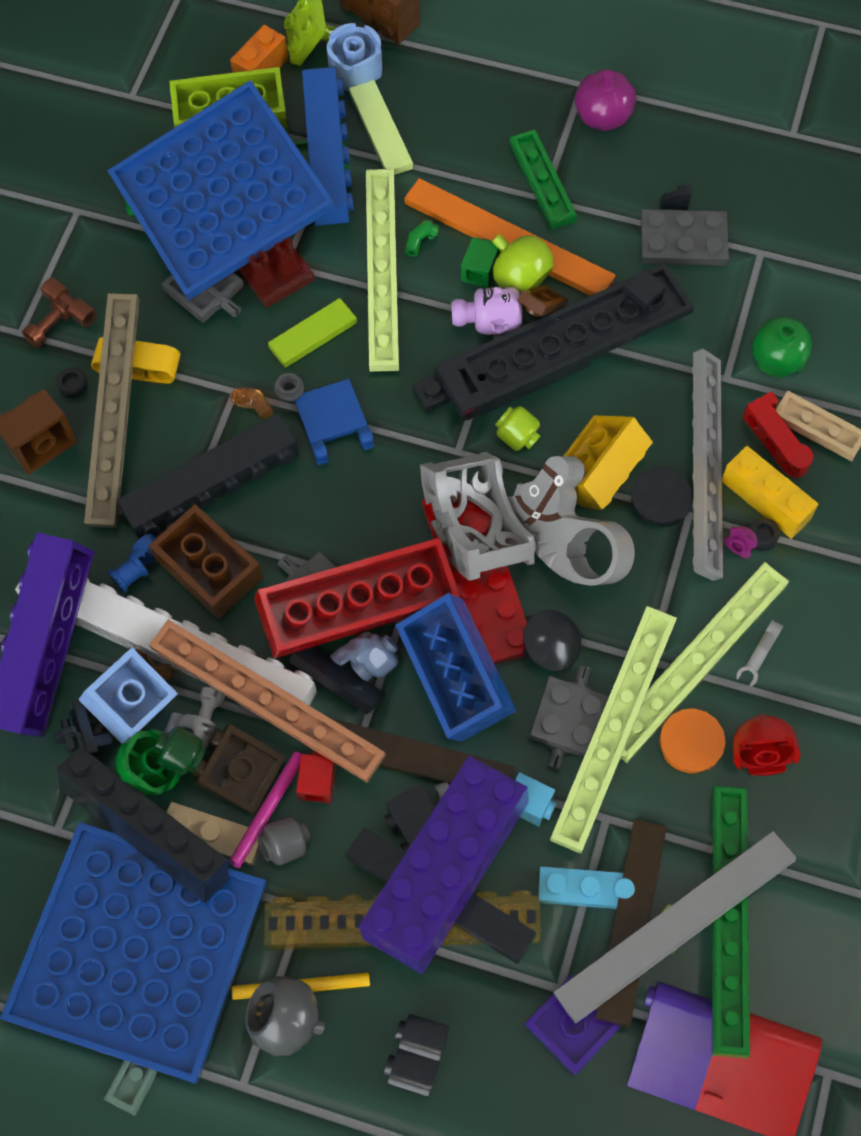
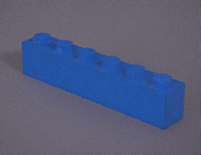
(325, 139)

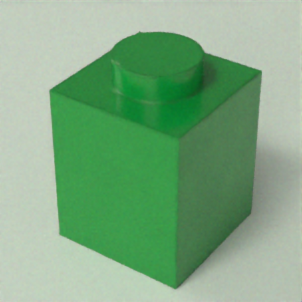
(479, 262)

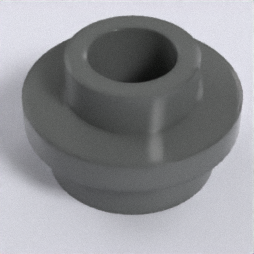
(285, 381)

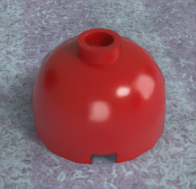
(765, 745)

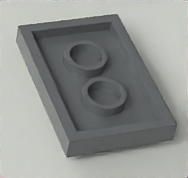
(684, 237)

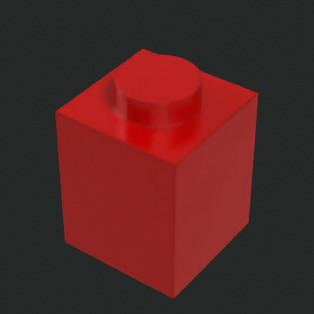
(316, 778)

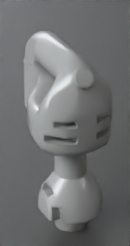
(201, 724)

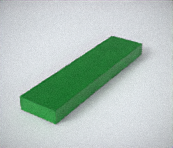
(543, 179)

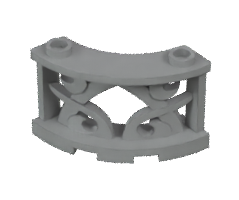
(483, 552)

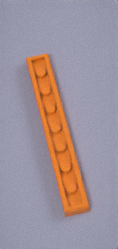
(484, 225)

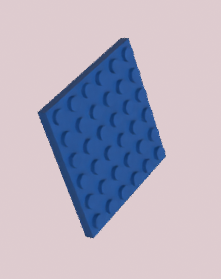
(220, 189)
(133, 957)

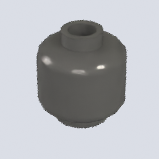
(284, 840)

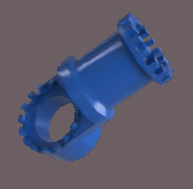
(135, 565)

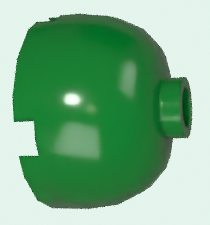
(782, 346)
(138, 765)

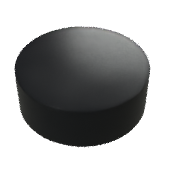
(72, 383)
(766, 533)

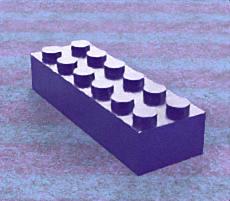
(41, 632)
(444, 864)

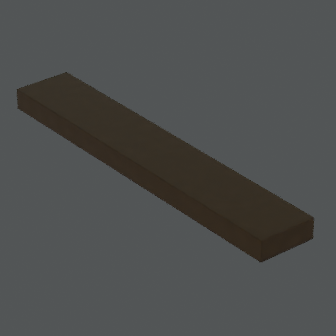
(419, 757)
(633, 913)

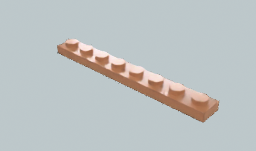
(268, 701)

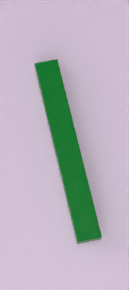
(730, 931)

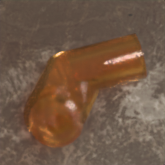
(252, 399)

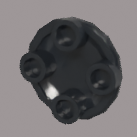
(551, 640)

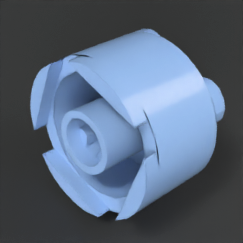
(355, 54)

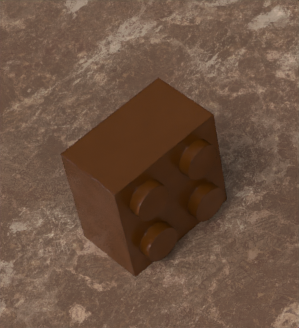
(36, 431)

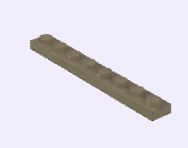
(112, 411)

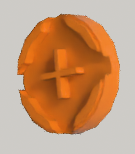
(692, 741)

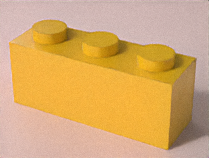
(769, 492)

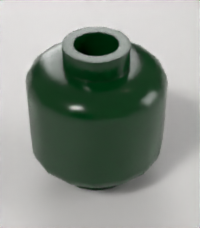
(179, 751)

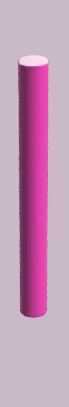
(266, 811)

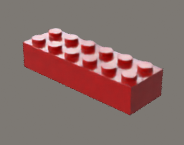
(353, 597)

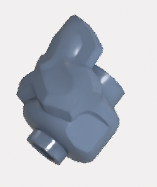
(369, 655)

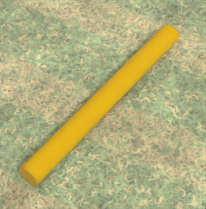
(316, 984)

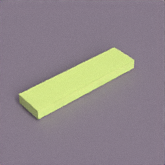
(380, 127)

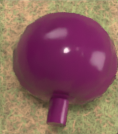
(605, 100)

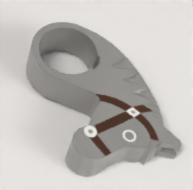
(560, 535)

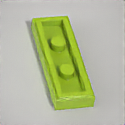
(312, 332)

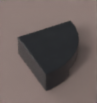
(677, 199)

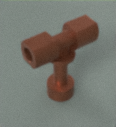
(63, 307)

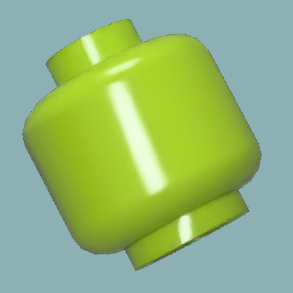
(518, 428)

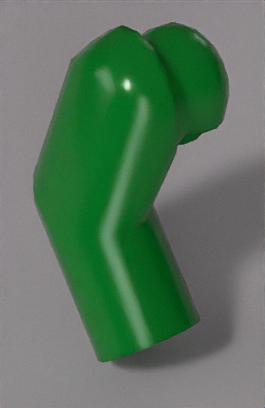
(417, 234)

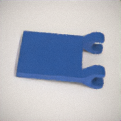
(330, 415)

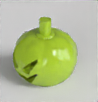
(522, 262)

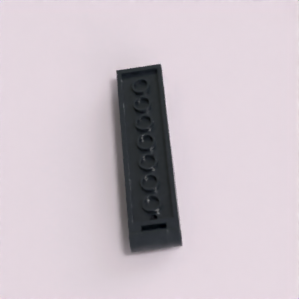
(556, 346)

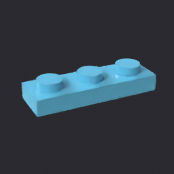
(582, 887)

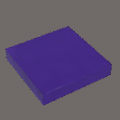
(568, 1041)

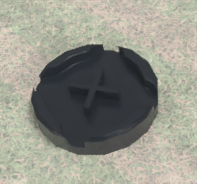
(661, 497)

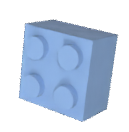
(127, 696)

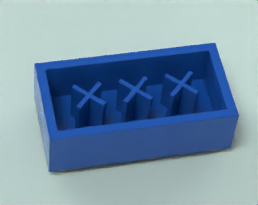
(455, 668)

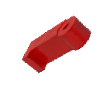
(777, 437)

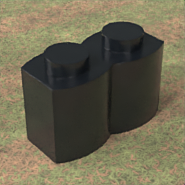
(417, 1055)

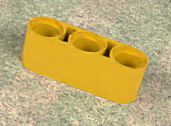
(151, 361)

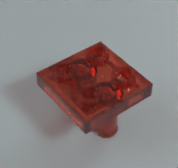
(277, 272)

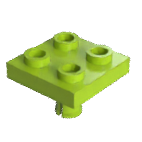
(305, 28)

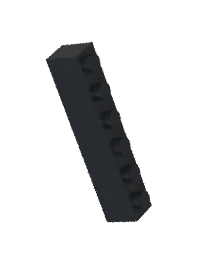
(209, 476)
(143, 825)

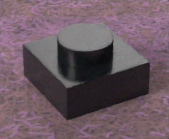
(430, 393)

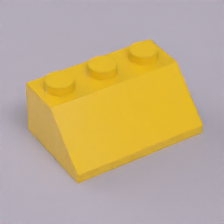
(609, 453)

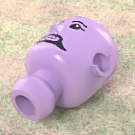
(493, 310)

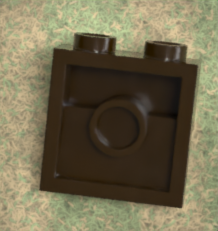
(238, 768)

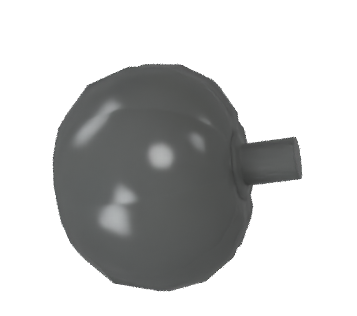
(282, 1016)

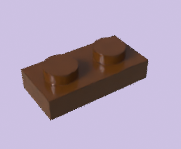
(542, 300)

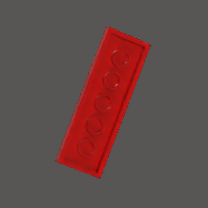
(491, 597)

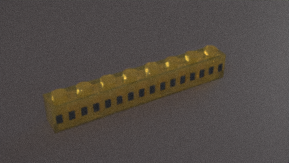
(336, 923)

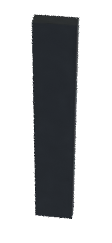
(478, 916)

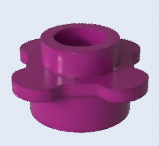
(741, 541)

